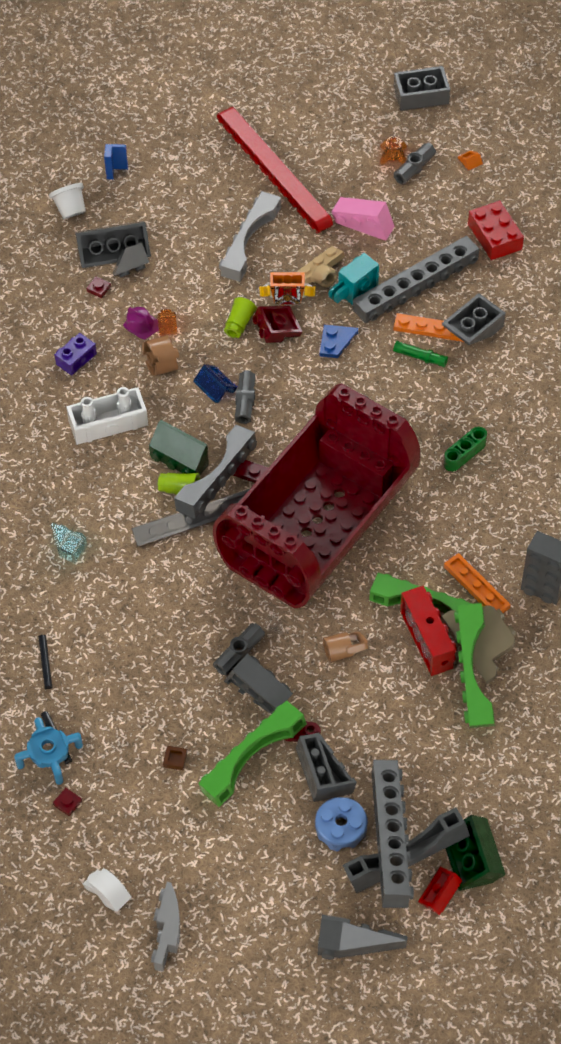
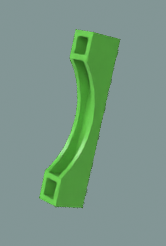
(388, 592)
(471, 623)
(280, 725)

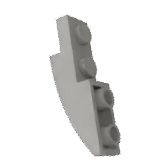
(168, 920)

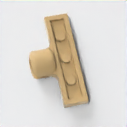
(321, 269)

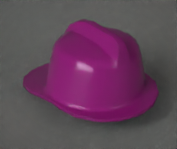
(140, 322)

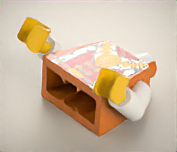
(287, 288)

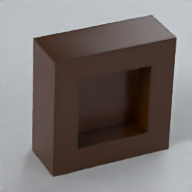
(175, 758)

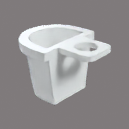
(69, 200)

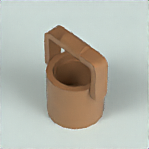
(340, 646)

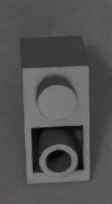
(131, 258)

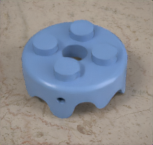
(341, 836)

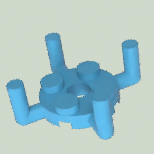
(52, 757)

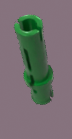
(424, 355)

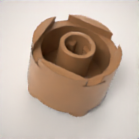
(160, 355)

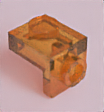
(167, 322)

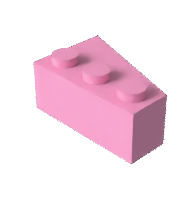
(364, 216)

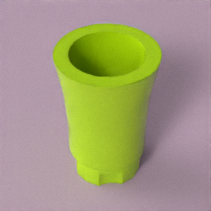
(239, 317)
(174, 482)

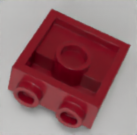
(276, 323)

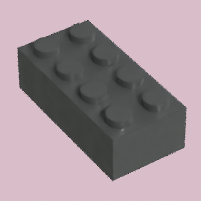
(543, 568)

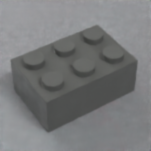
(421, 88)

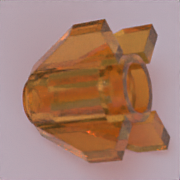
(393, 150)

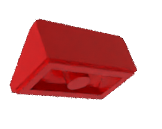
(440, 890)

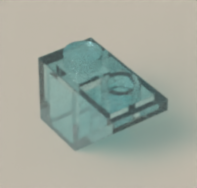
(68, 543)

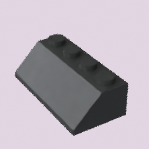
(106, 243)

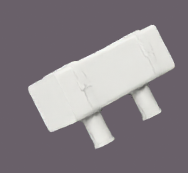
(107, 415)

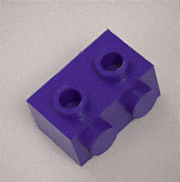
(75, 353)

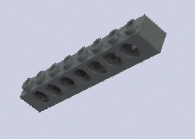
(416, 279)
(390, 834)

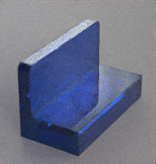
(214, 382)

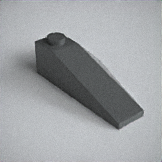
(343, 939)

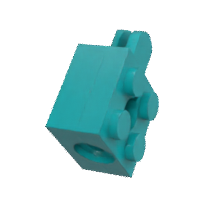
(355, 279)

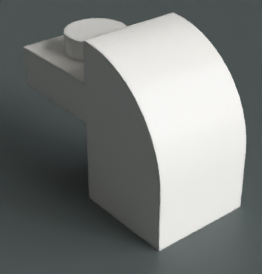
(107, 888)

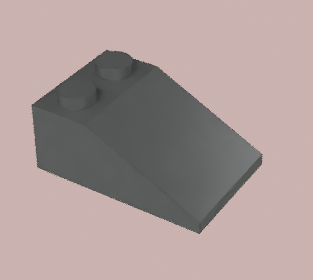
(476, 320)

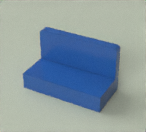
(115, 158)

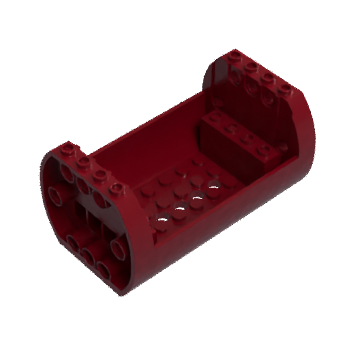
(343, 448)

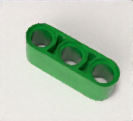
(457, 456)

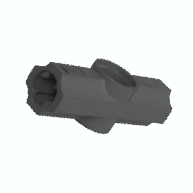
(414, 163)
(245, 397)
(231, 656)

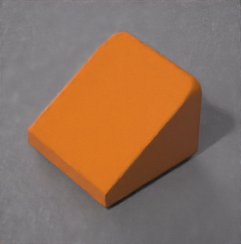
(470, 159)

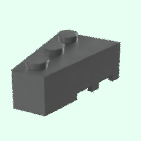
(259, 684)
(322, 770)

